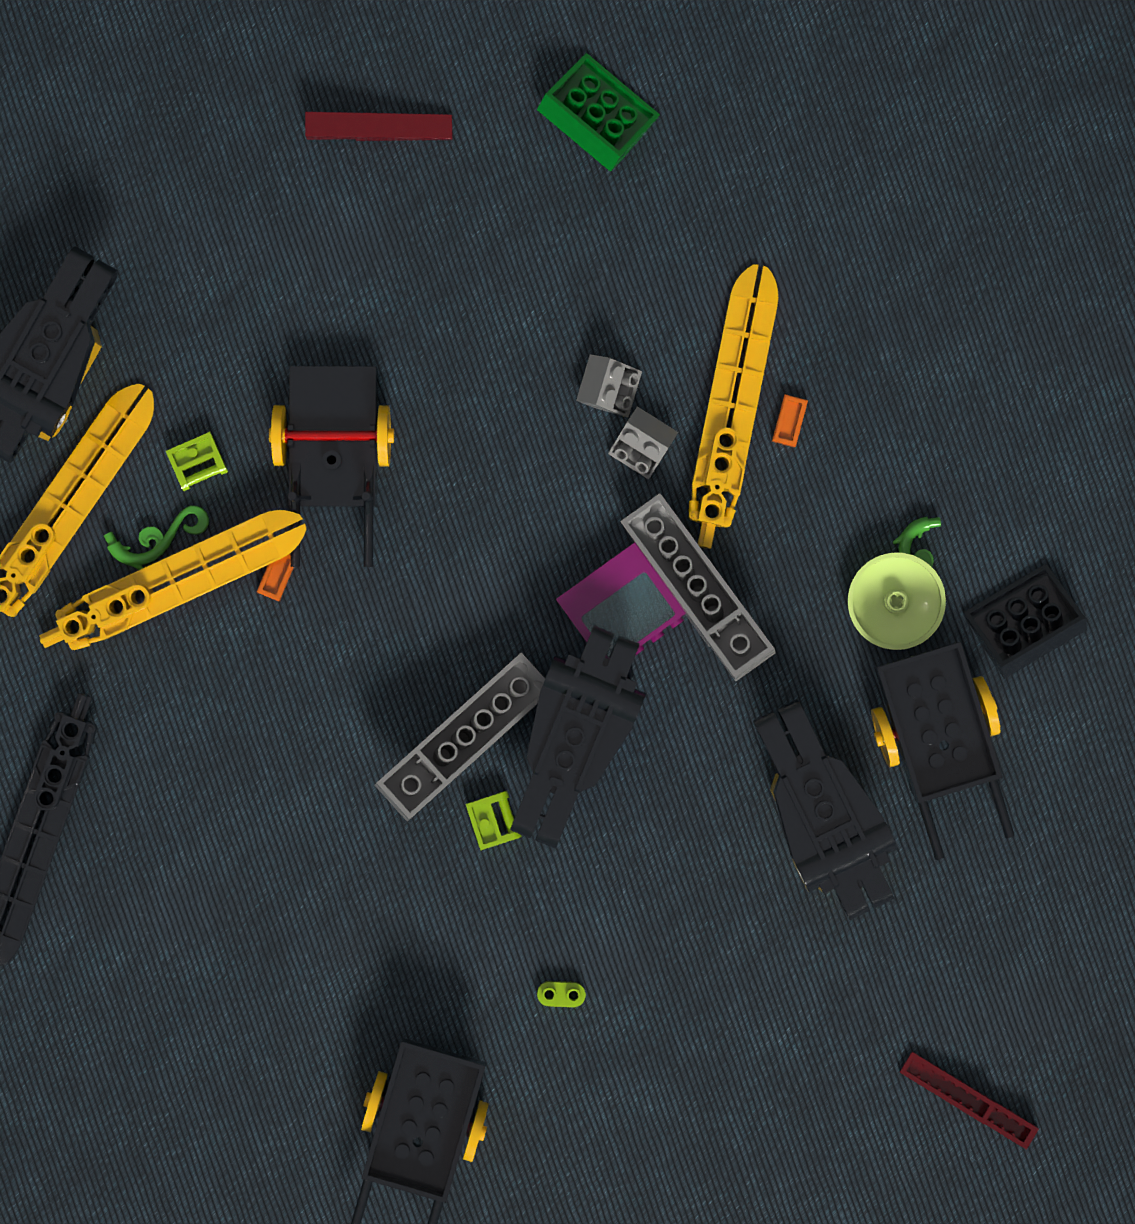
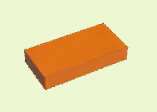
(789, 420)
(276, 578)

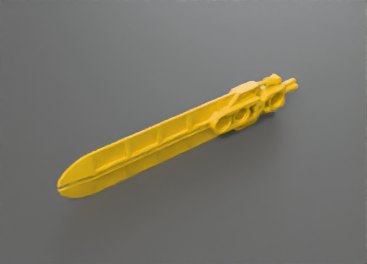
(746, 402)
(74, 513)
(155, 603)

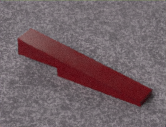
(377, 126)
(969, 1100)

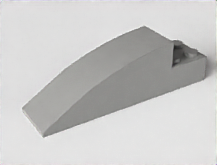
(698, 587)
(462, 737)

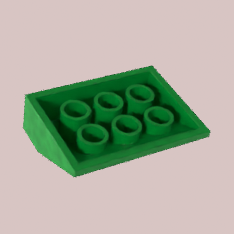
(597, 112)

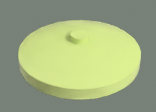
(896, 601)

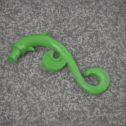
(916, 528)
(136, 560)

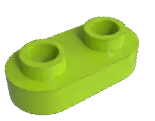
(561, 994)

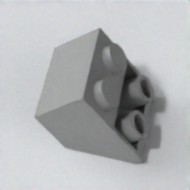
(609, 385)
(643, 442)

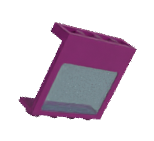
(624, 599)

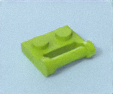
(193, 453)
(485, 822)

